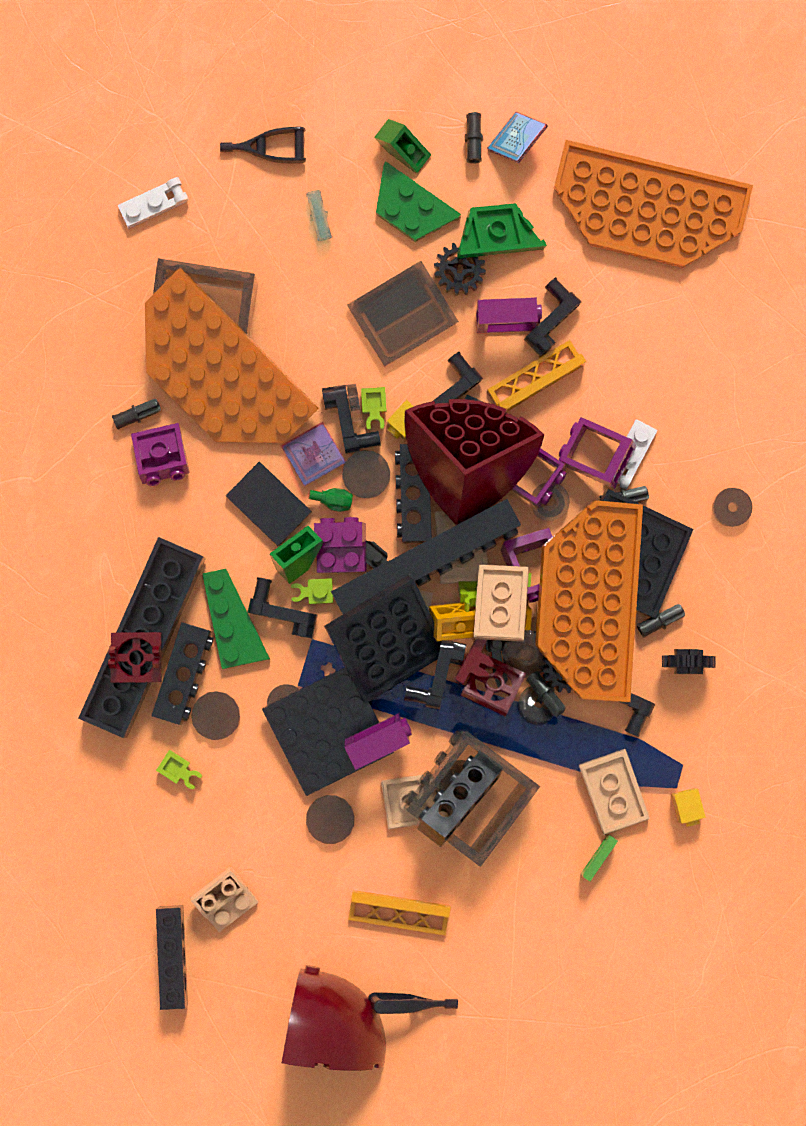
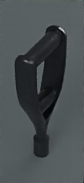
(260, 141)
(406, 1003)

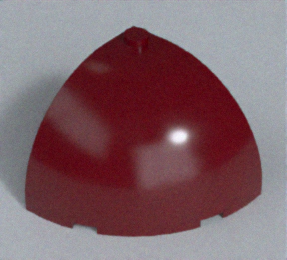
(469, 453)
(332, 1025)

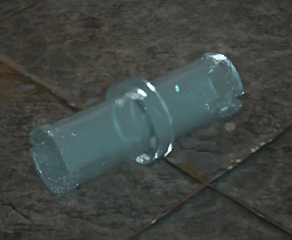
(318, 215)

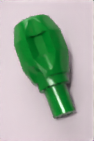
(335, 498)

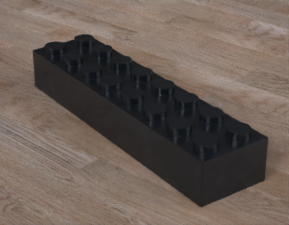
(434, 555)
(152, 608)

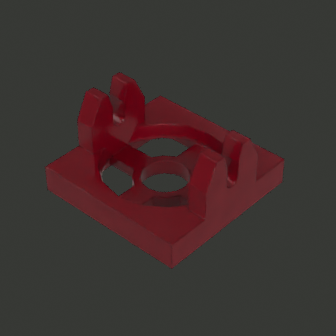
(472, 662)
(118, 674)
(503, 706)

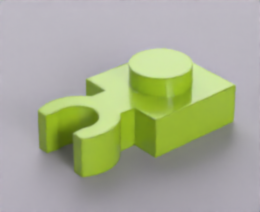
(374, 403)
(317, 591)
(468, 593)
(175, 768)

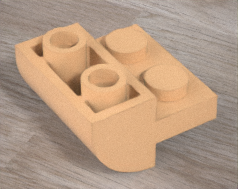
(224, 899)

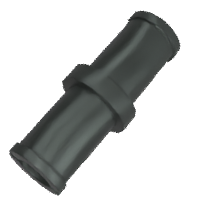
(473, 137)

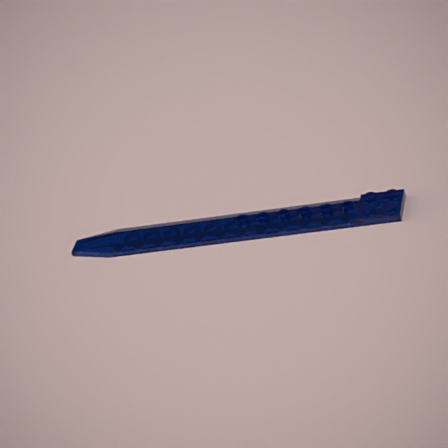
(559, 742)

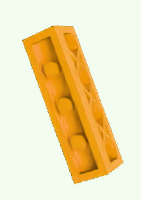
(544, 380)
(458, 623)
(402, 904)

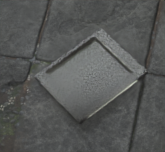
(402, 313)

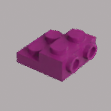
(160, 454)
(342, 545)

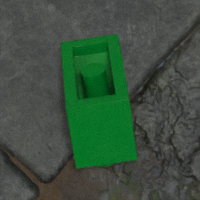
(402, 145)
(296, 554)

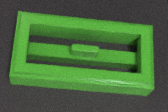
(599, 857)

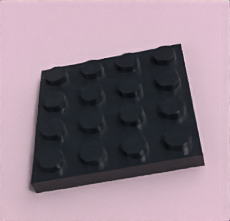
(660, 554)
(385, 638)
(314, 728)

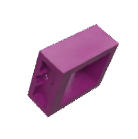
(507, 315)
(618, 462)
(556, 478)
(523, 544)
(378, 741)

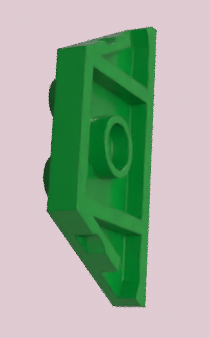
(411, 206)
(497, 231)

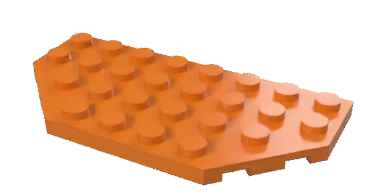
(648, 205)
(218, 368)
(592, 600)

